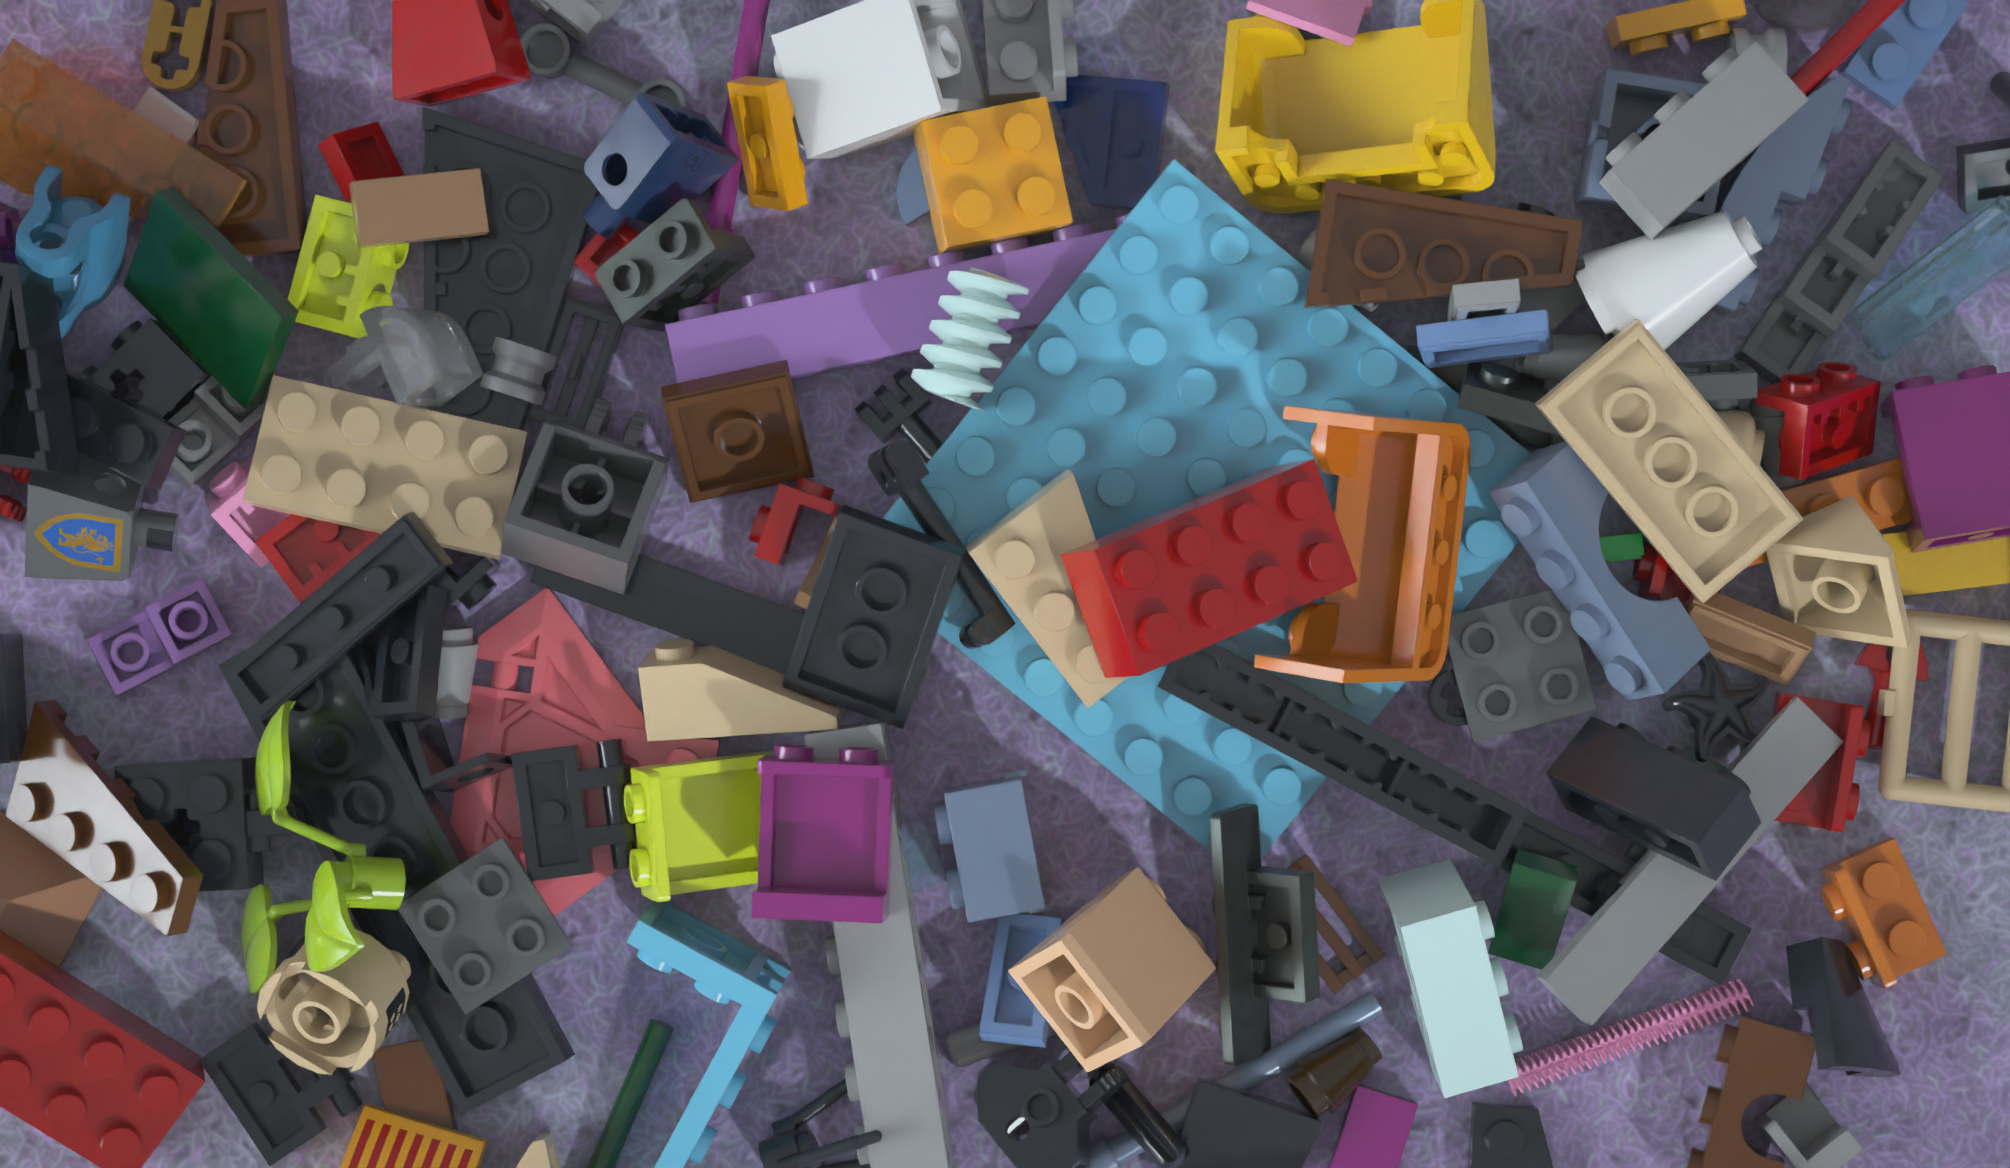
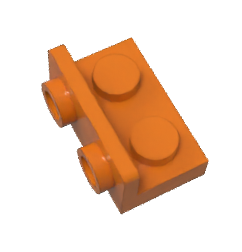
(1881, 912)

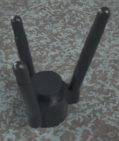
(801, 1150)

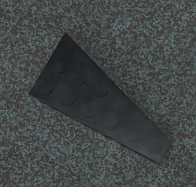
(522, 268)

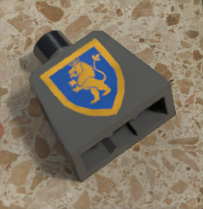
(90, 524)

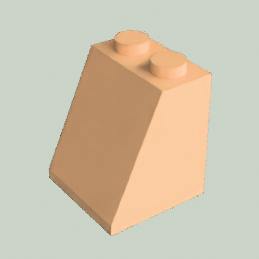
(1114, 970)

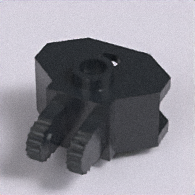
(1050, 1105)

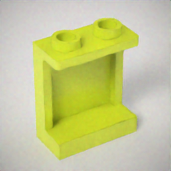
(695, 824)

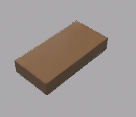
(418, 208)
(1751, 637)

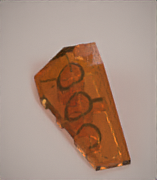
(97, 143)

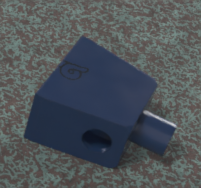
(653, 162)

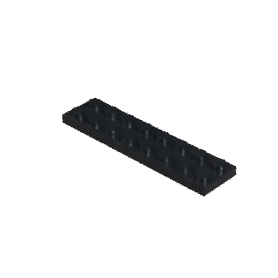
(367, 791)

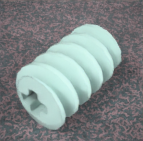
(968, 335)

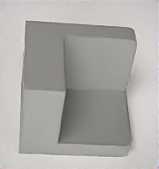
(1807, 1133)

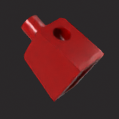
(453, 50)

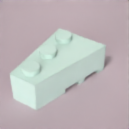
(1453, 978)

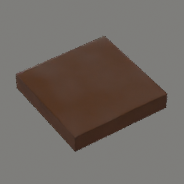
(737, 431)

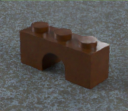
(1759, 1061)

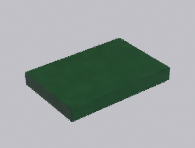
(210, 297)

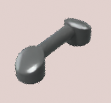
(553, 55)

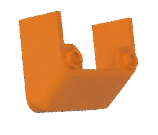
(1402, 530)

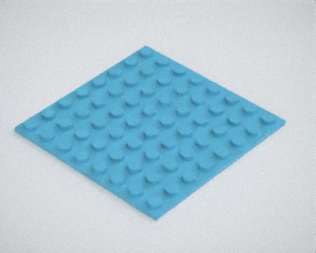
(1158, 389)

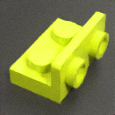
(335, 277)

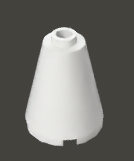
(1668, 278)

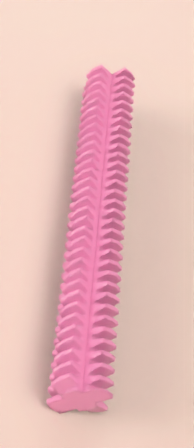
(1629, 1034)

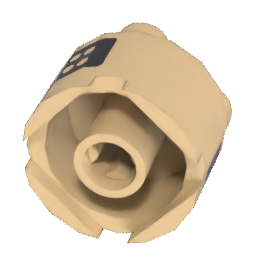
(336, 1013)

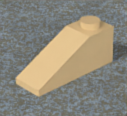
(720, 694)

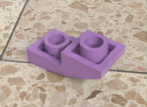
(159, 638)

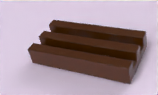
(1353, 966)

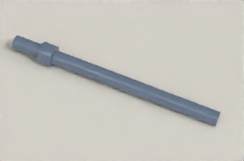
(1252, 1073)

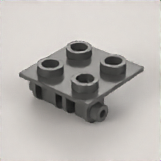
(1518, 665)
(484, 925)

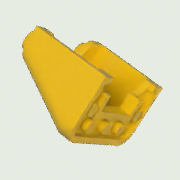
(1387, 113)

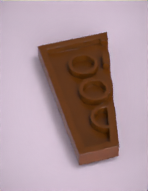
(255, 125)

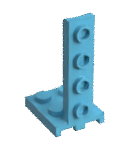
(722, 972)

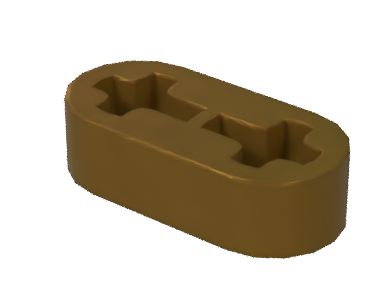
(193, 46)

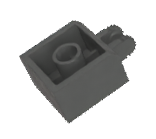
(576, 466)

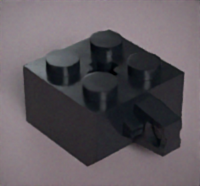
(224, 802)

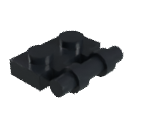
(555, 811)
(268, 1096)

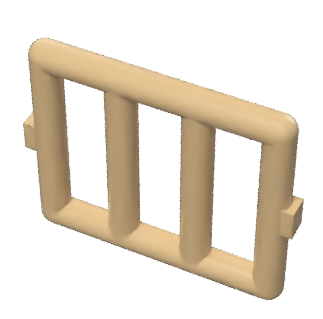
(1897, 708)

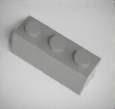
(1700, 137)

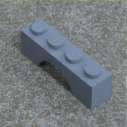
(1556, 514)

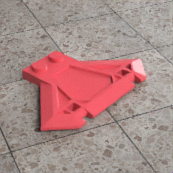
(569, 703)

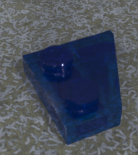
(1115, 135)

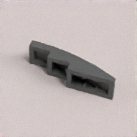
(1840, 263)

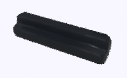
(1145, 1123)

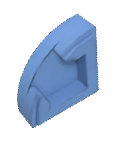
(911, 190)

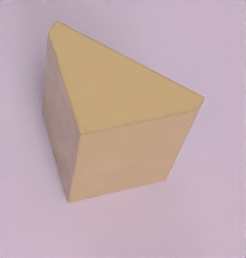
(1840, 577)

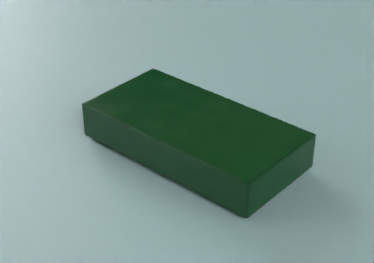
(1534, 909)

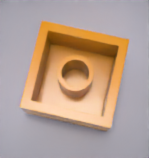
(992, 175)

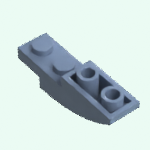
(1784, 171)

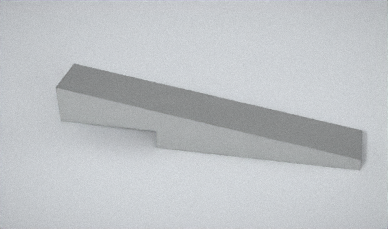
(1662, 893)

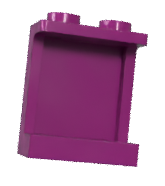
(1954, 456)
(824, 835)

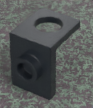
(433, 762)

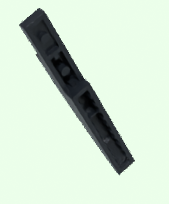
(1424, 791)

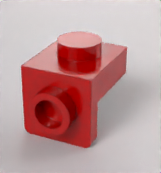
(777, 525)

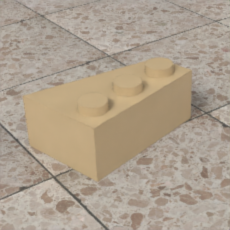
(1027, 570)

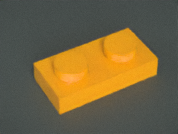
(1648, 29)
(768, 142)

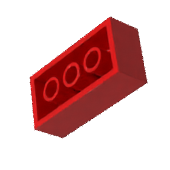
(1209, 569)
(86, 1064)

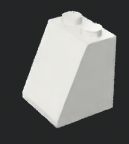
(877, 73)

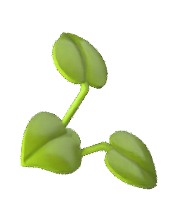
(337, 885)

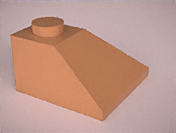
(41, 894)

